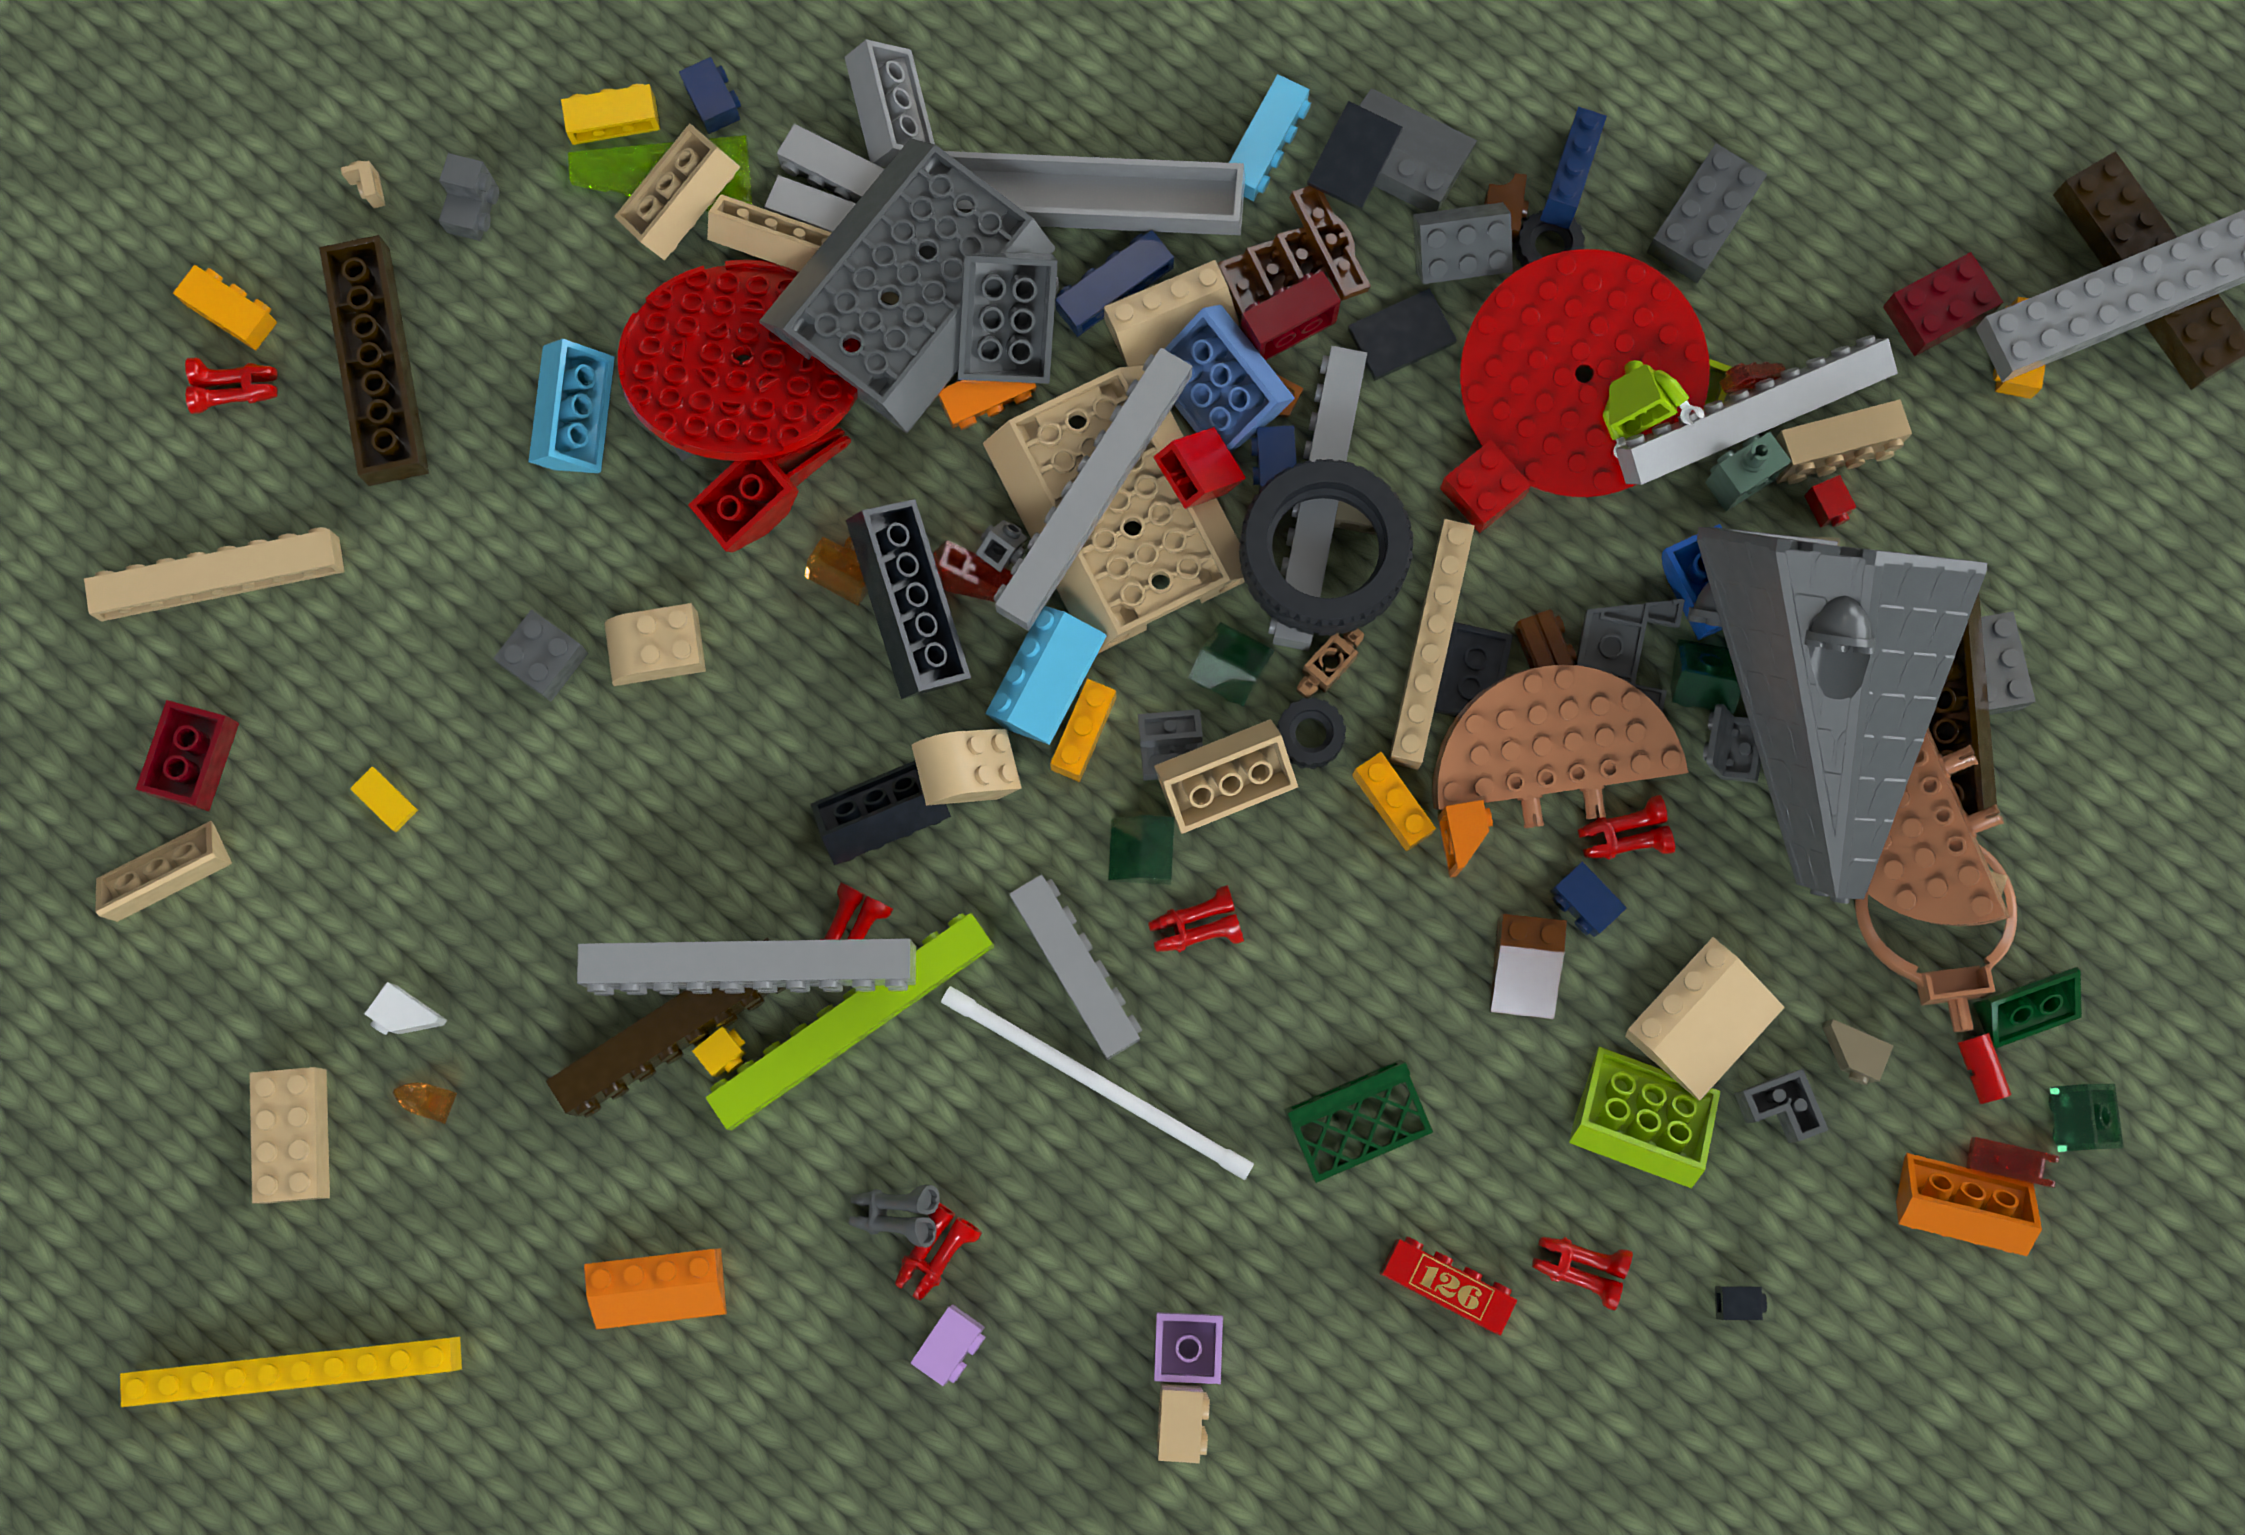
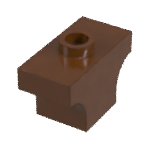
(1513, 197)

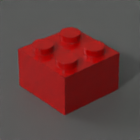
(1485, 486)

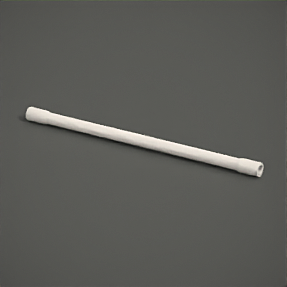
(1224, 1157)

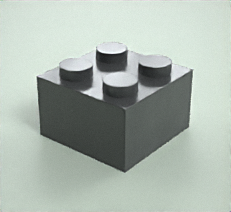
(541, 655)

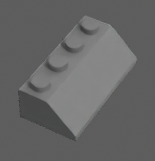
(887, 99)

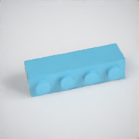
(1269, 132)

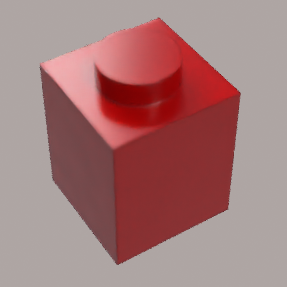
(1830, 502)

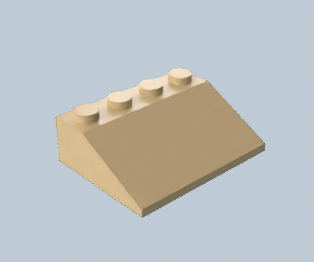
(1705, 1019)

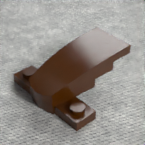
(1318, 246)

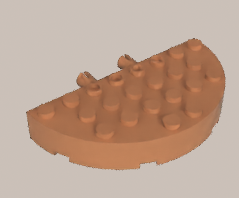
(1552, 735)
(1932, 852)

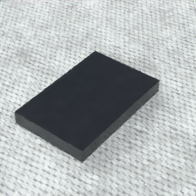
(1354, 155)
(1402, 334)
(1471, 665)

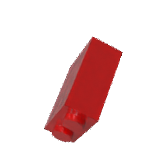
(1199, 467)

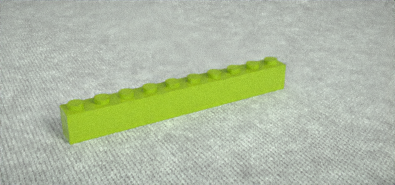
(844, 1025)

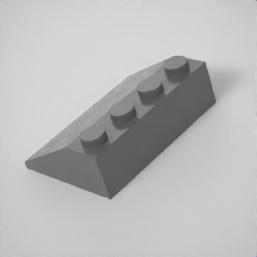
(1424, 157)
(1007, 317)

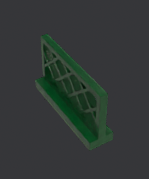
(1346, 1095)

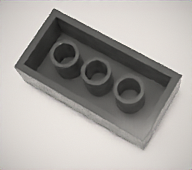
(1706, 213)

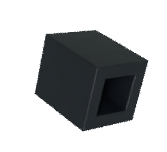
(1740, 1303)

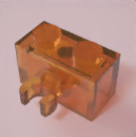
(837, 570)

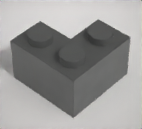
(469, 197)
(1788, 1098)

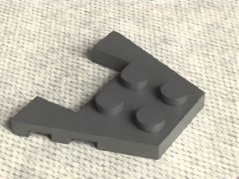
(1615, 636)

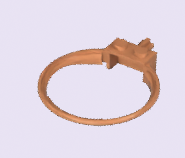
(1950, 985)

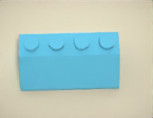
(571, 407)
(1045, 675)

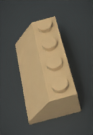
(677, 192)
(1159, 313)

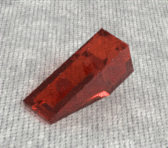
(967, 573)

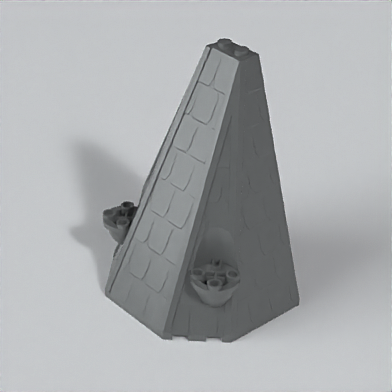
(1837, 680)

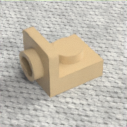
(367, 181)

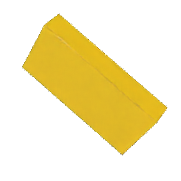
(384, 799)

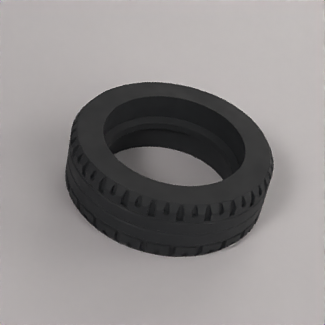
(1330, 481)

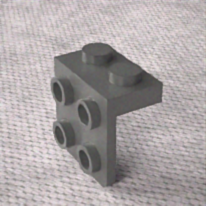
(1731, 747)

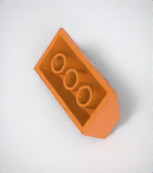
(1967, 1205)
(655, 1288)

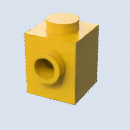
(721, 1051)

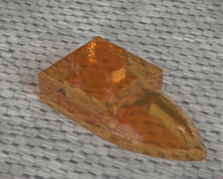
(426, 1100)

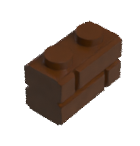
(1543, 640)

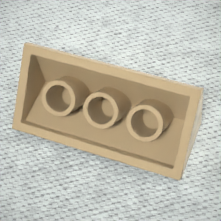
(160, 872)

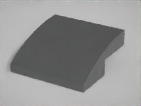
(1167, 736)

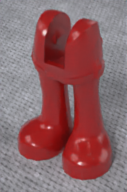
(199, 377)
(1652, 814)
(869, 913)
(1225, 927)
(959, 1233)
(1614, 1264)

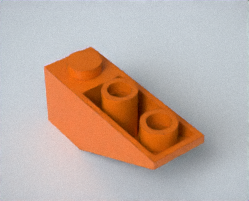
(974, 398)

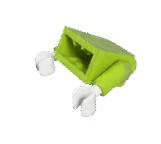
(1642, 401)

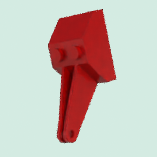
(758, 494)

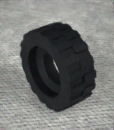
(1533, 227)
(1328, 716)

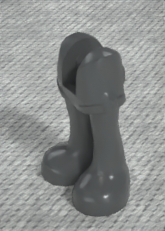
(918, 1230)

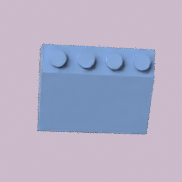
(1229, 379)

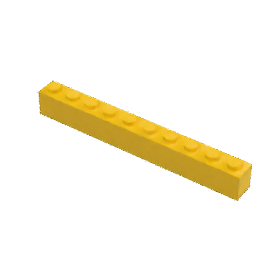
(290, 1371)

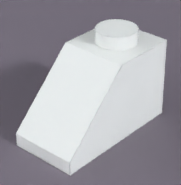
(400, 1012)

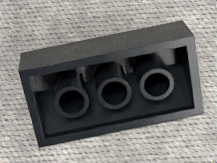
(875, 813)

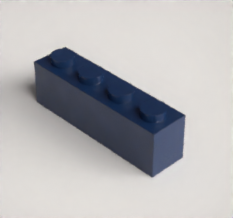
(1573, 168)
(1120, 276)

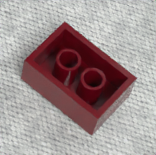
(1942, 304)
(1291, 315)
(187, 755)

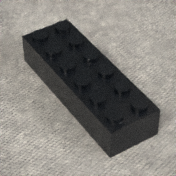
(908, 598)

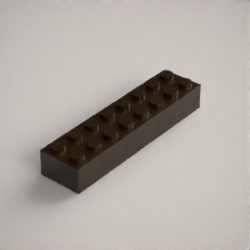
(2123, 221)
(373, 360)
(1964, 718)
(646, 1045)

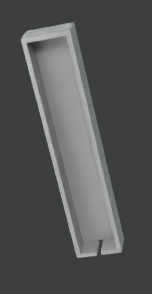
(1115, 191)
(2116, 298)
(746, 965)

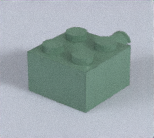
(1747, 470)

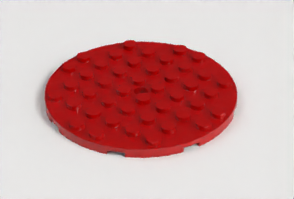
(1543, 326)
(693, 392)

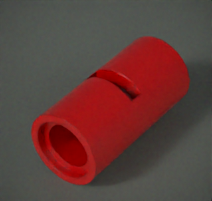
(1987, 1072)

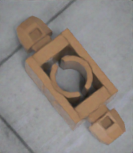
(1325, 680)

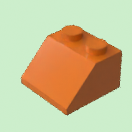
(1462, 832)

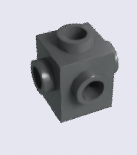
(1002, 545)

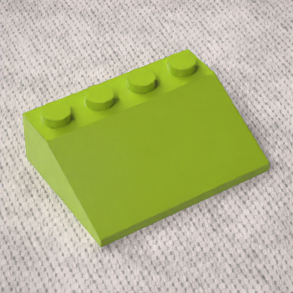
(1644, 1119)

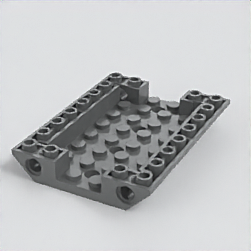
(913, 345)

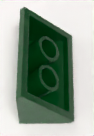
(2031, 1007)

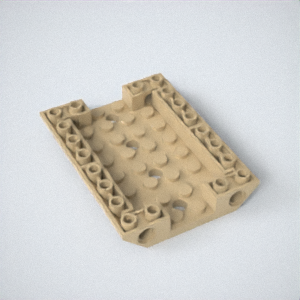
(1114, 570)

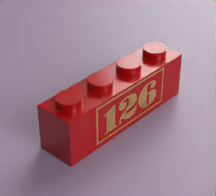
(1449, 1286)

